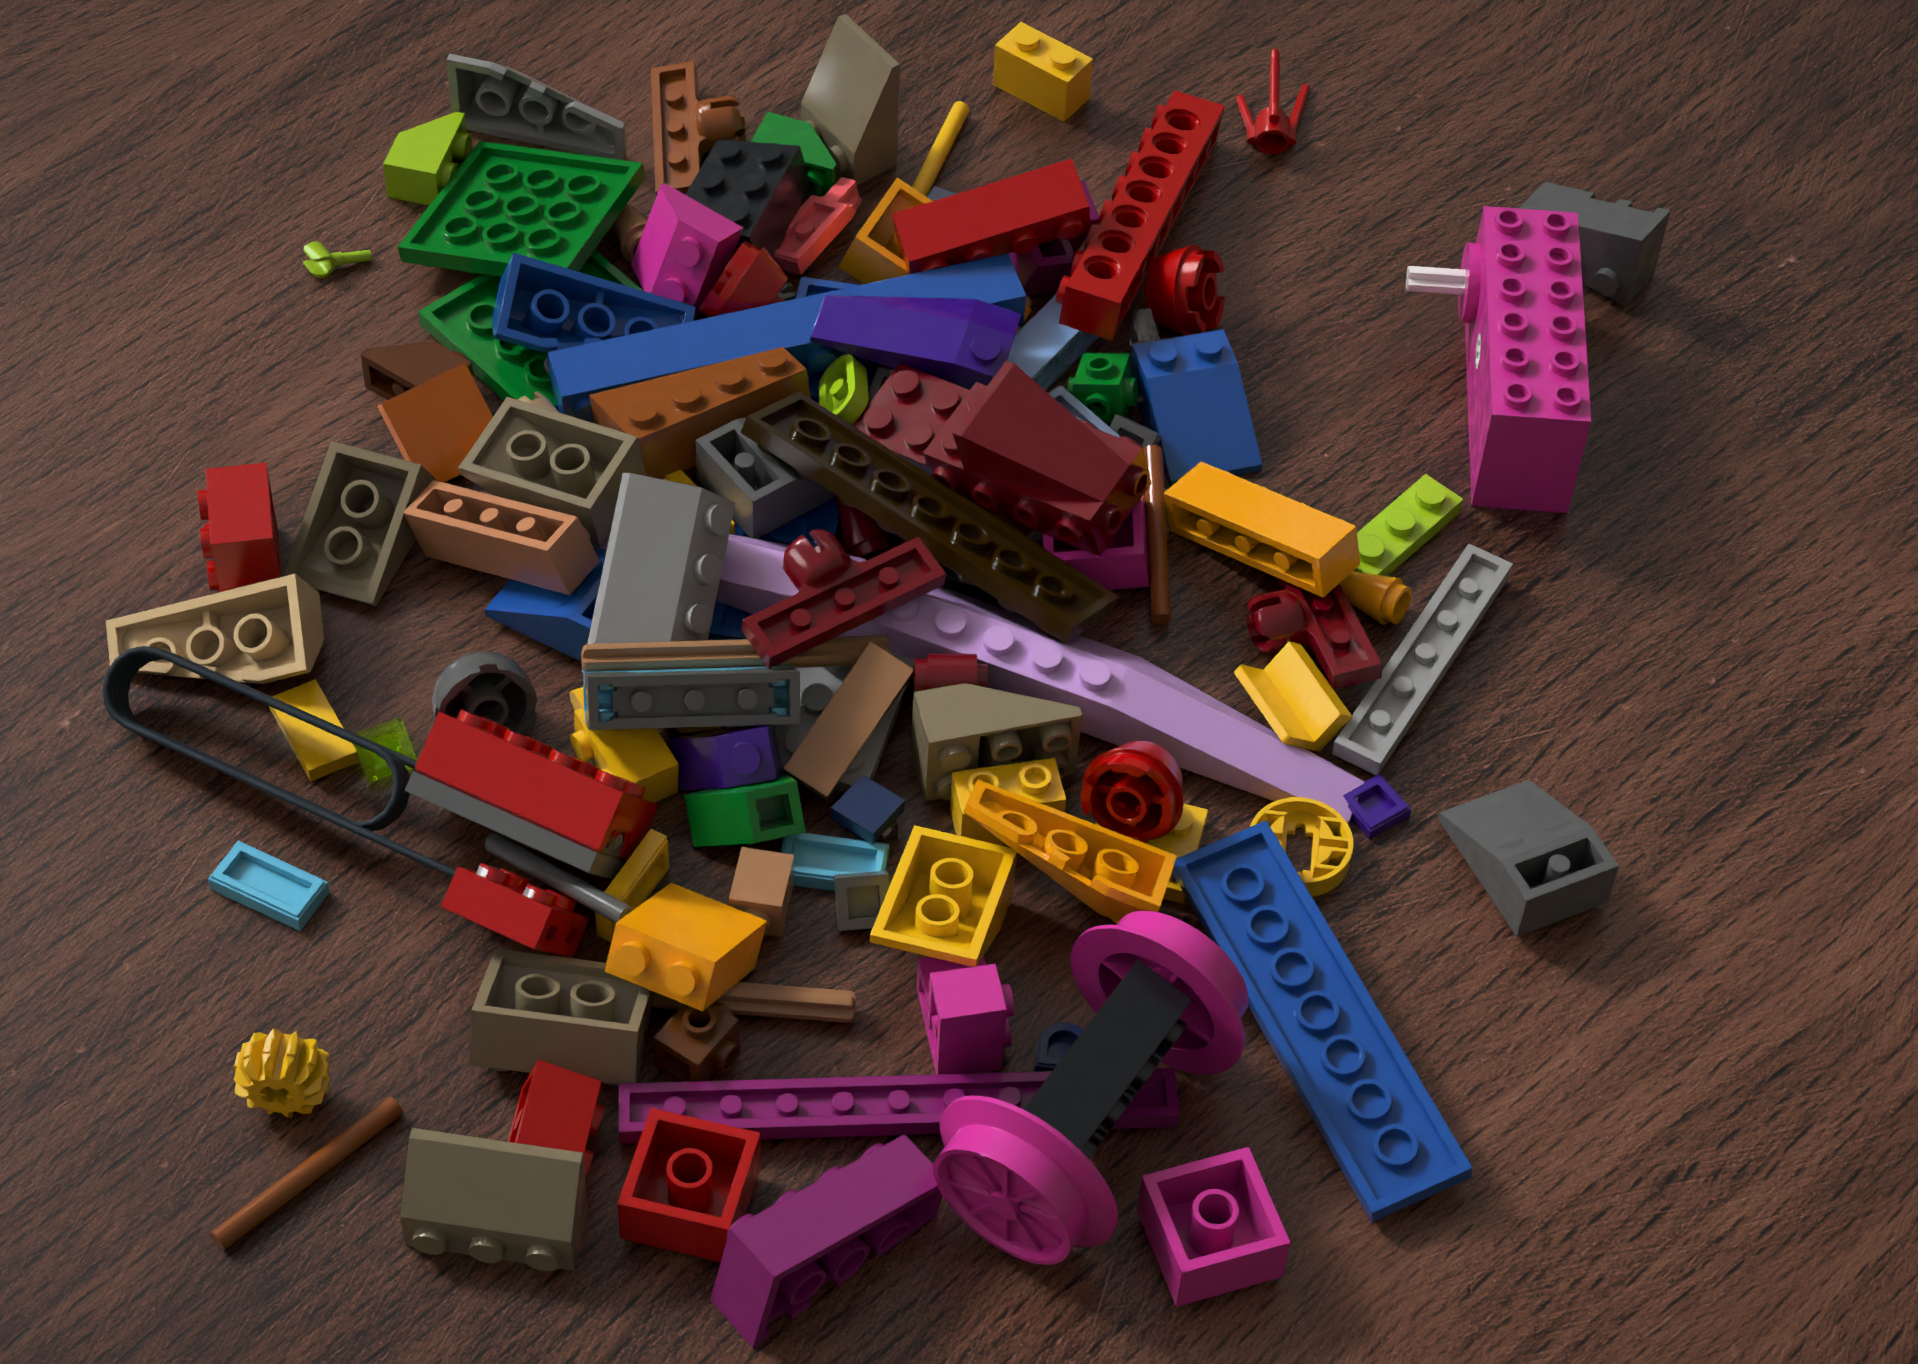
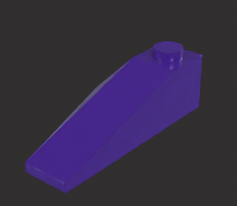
(940, 336)

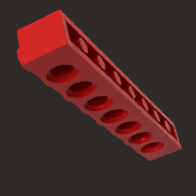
(1139, 216)

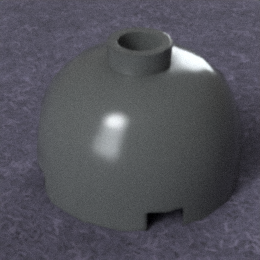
(489, 688)

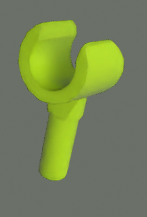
(323, 263)

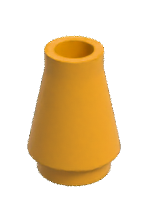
(1378, 596)

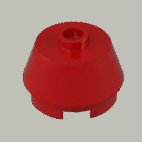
(747, 283)
(1184, 290)
(1134, 791)

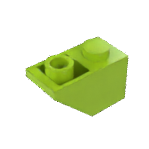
(426, 158)

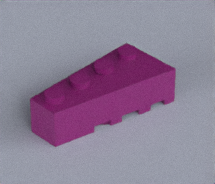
(822, 1235)

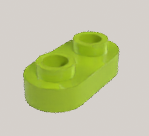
(844, 388)

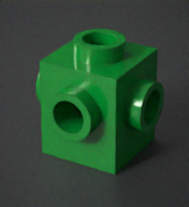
(1105, 384)

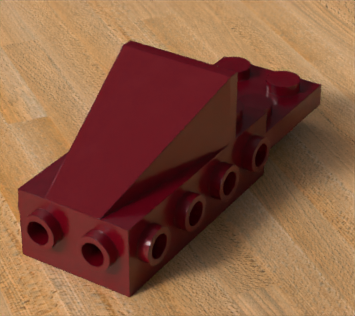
(1012, 452)

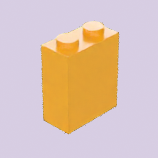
(685, 946)

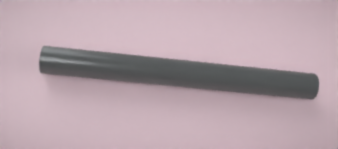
(557, 878)

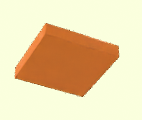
(438, 421)

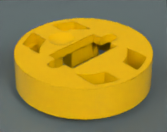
(1330, 842)

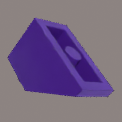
(727, 757)

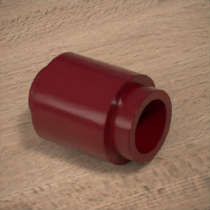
(948, 670)

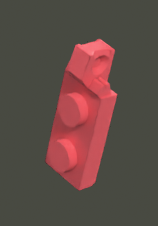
(817, 225)

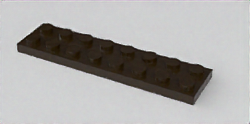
(915, 504)

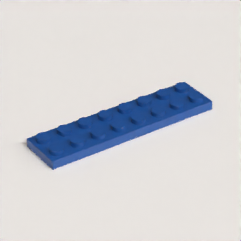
(1322, 1022)

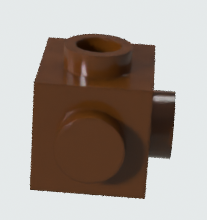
(698, 1043)

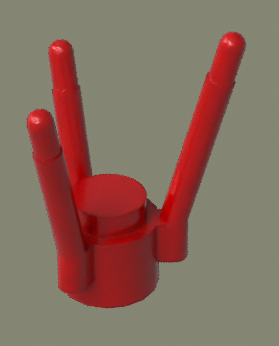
(1272, 128)

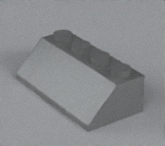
(661, 563)

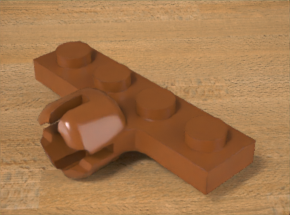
(685, 126)

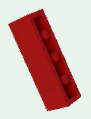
(994, 219)

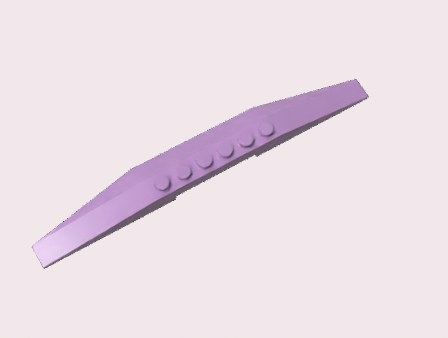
(1116, 691)

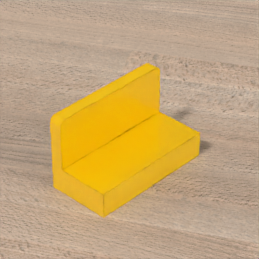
(1295, 698)

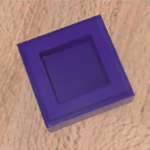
(1376, 807)

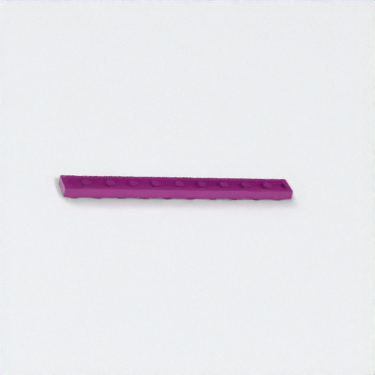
(860, 1103)

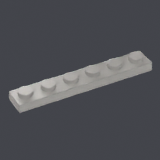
(1422, 659)

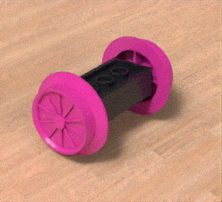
(1028, 1171)

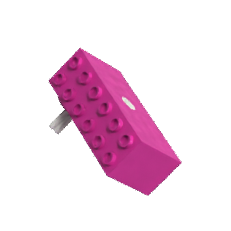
(1522, 355)

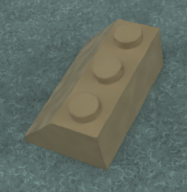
(561, 1015)
(494, 1200)

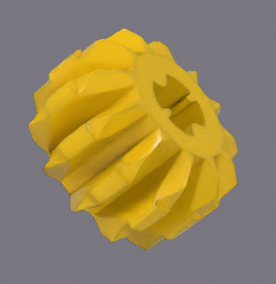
(282, 1073)

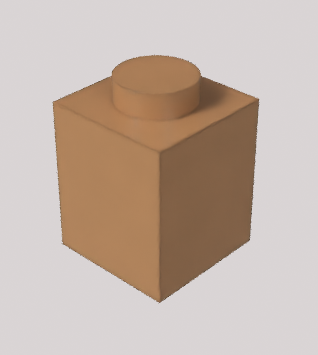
(764, 887)

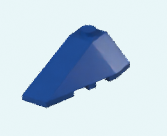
(563, 308)

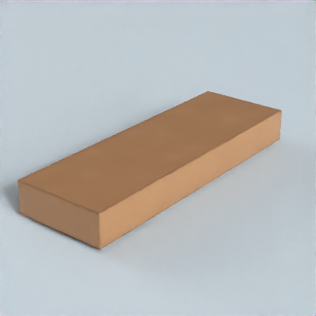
(848, 720)

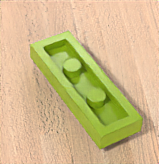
(1406, 526)

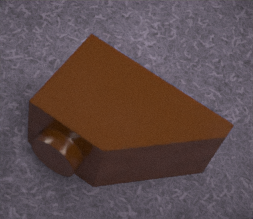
(402, 367)

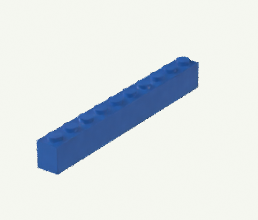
(786, 324)

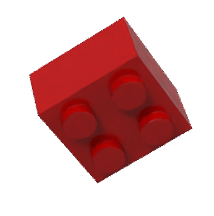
(240, 528)
(688, 1184)

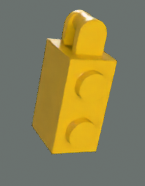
(626, 753)

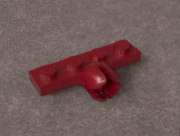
(837, 593)
(1321, 623)

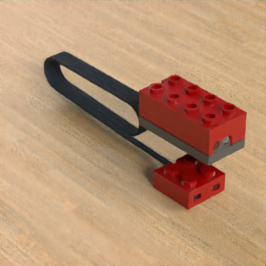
(479, 774)

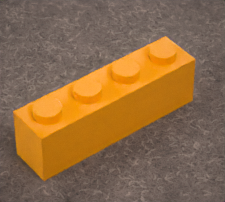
(1262, 529)

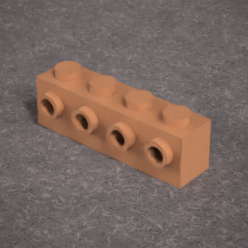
(502, 537)

